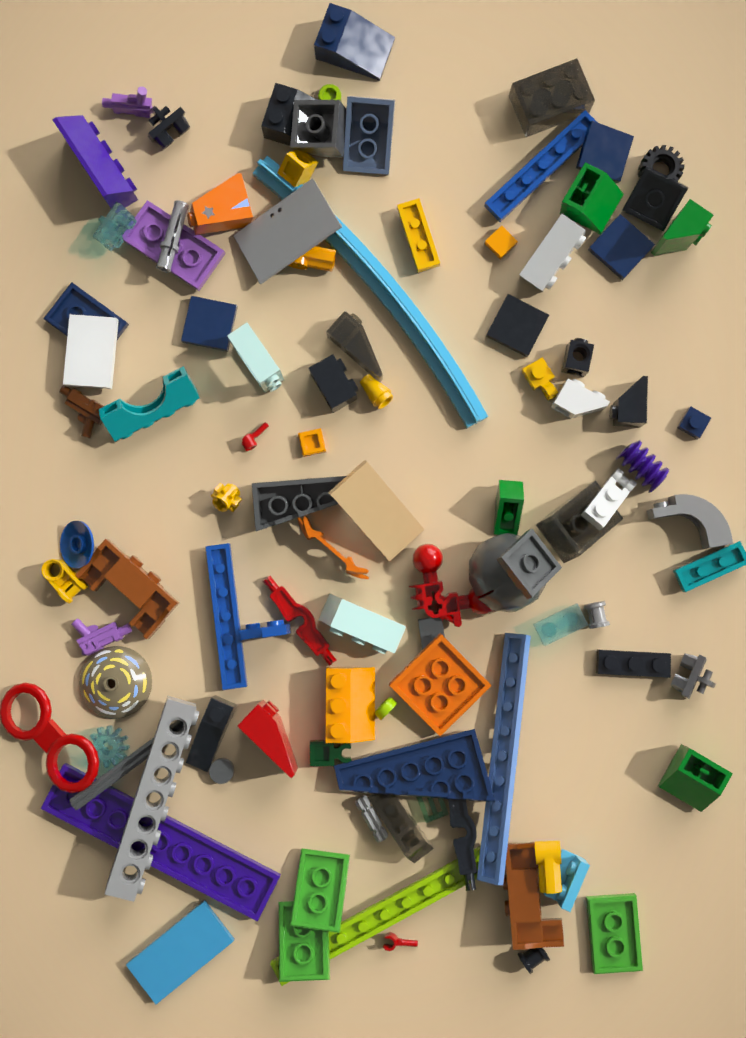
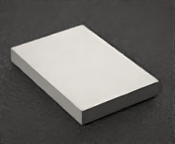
(90, 351)

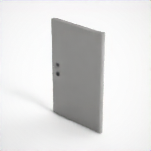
(279, 240)

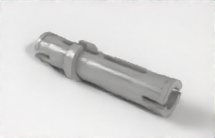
(172, 236)

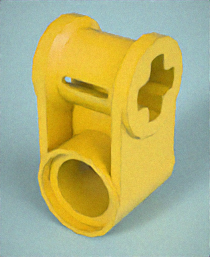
(66, 583)

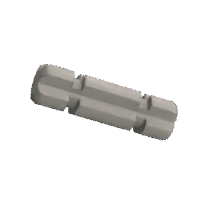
(371, 818)

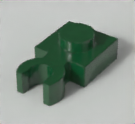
(324, 753)

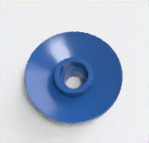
(77, 544)

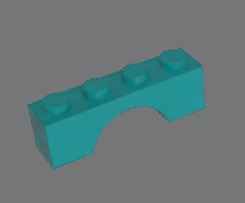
(124, 419)

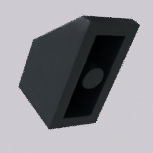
(631, 407)

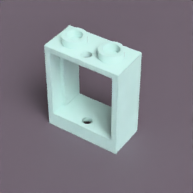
(256, 358)

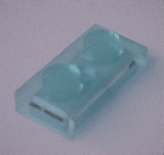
(560, 624)

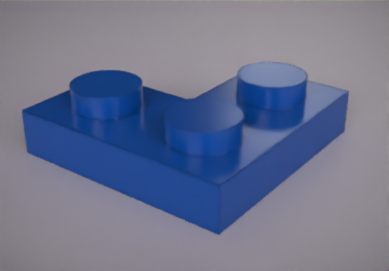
(273, 628)

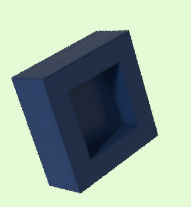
(694, 422)

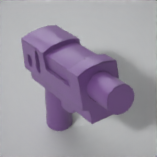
(130, 104)
(95, 639)

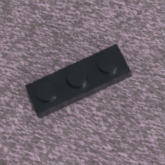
(633, 663)

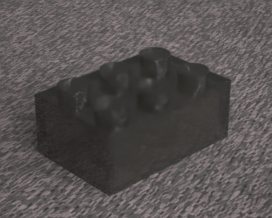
(551, 97)

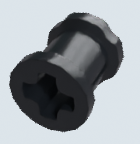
(533, 958)

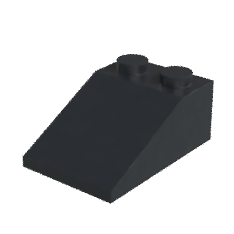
(279, 113)

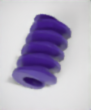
(644, 465)

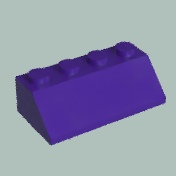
(96, 160)

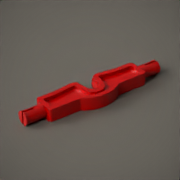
(307, 631)

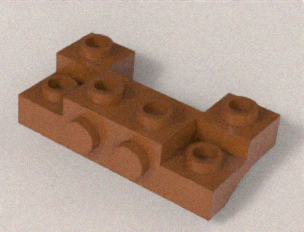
(132, 581)
(524, 903)

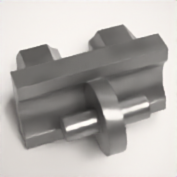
(686, 685)

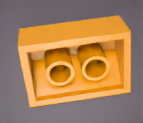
(350, 704)

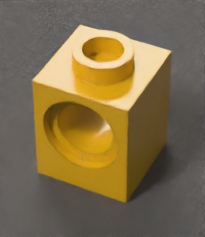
(297, 167)

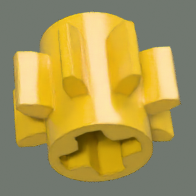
(226, 497)

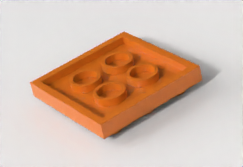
(440, 684)

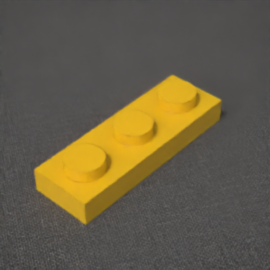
(418, 235)

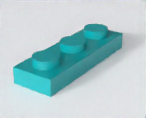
(711, 566)

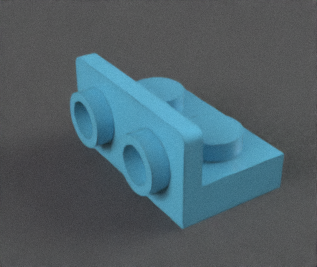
(572, 876)

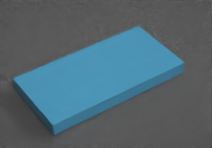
(180, 952)

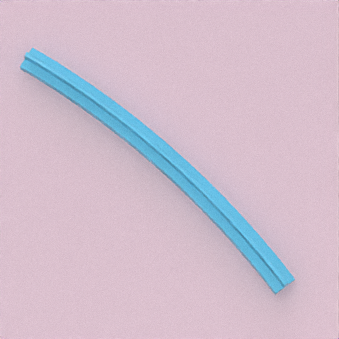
(395, 301)

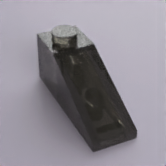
(352, 339)
(401, 826)

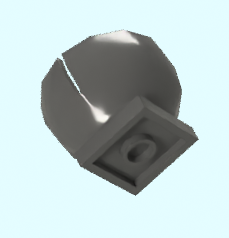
(513, 568)

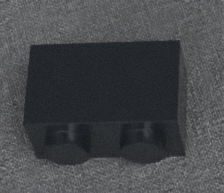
(333, 382)

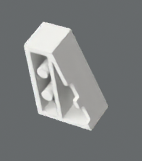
(553, 253)

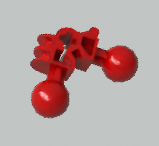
(428, 560)

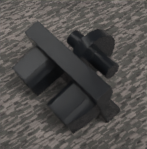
(160, 133)

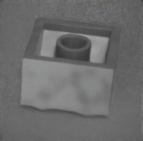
(319, 127)

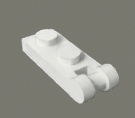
(608, 499)

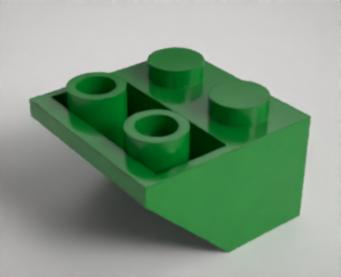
(591, 199)
(694, 778)

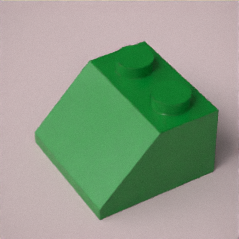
(686, 229)

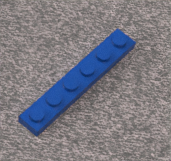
(539, 168)
(226, 616)

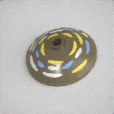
(131, 680)

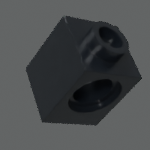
(571, 365)

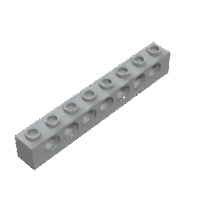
(119, 883)

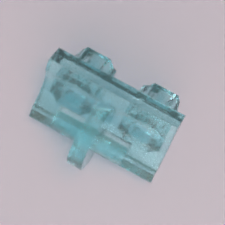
(114, 226)

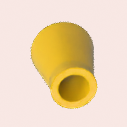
(376, 391)

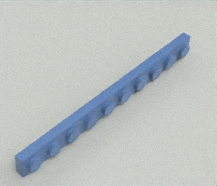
(504, 758)

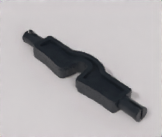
(464, 845)

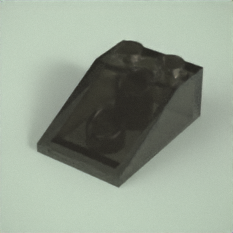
(569, 531)

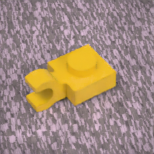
(540, 375)

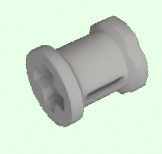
(596, 615)

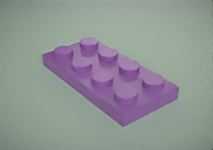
(196, 254)

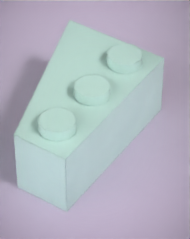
(361, 624)

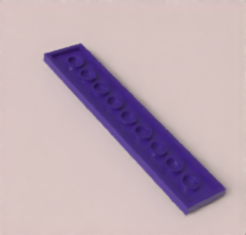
(179, 852)

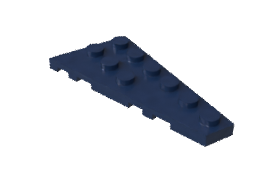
(432, 769)

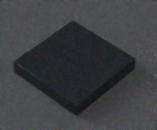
(655, 198)
(517, 325)

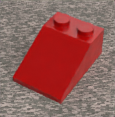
(267, 731)

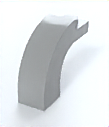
(706, 517)

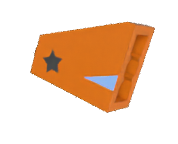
(221, 208)

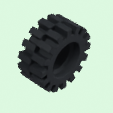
(666, 156)

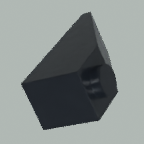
(210, 732)

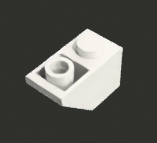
(577, 401)

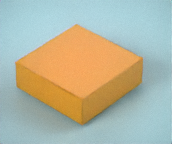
(501, 242)
(312, 442)

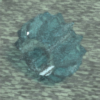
(114, 740)

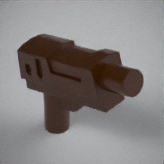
(86, 407)

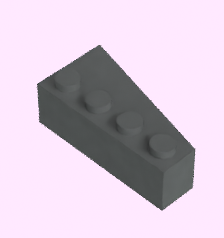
(290, 499)

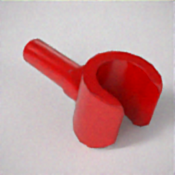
(248, 440)
(398, 942)

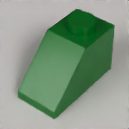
(508, 507)

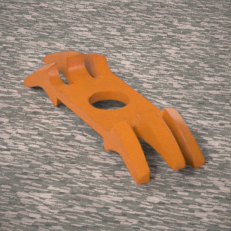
(310, 533)

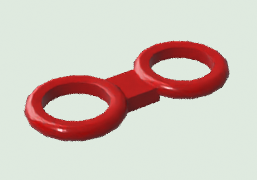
(49, 737)

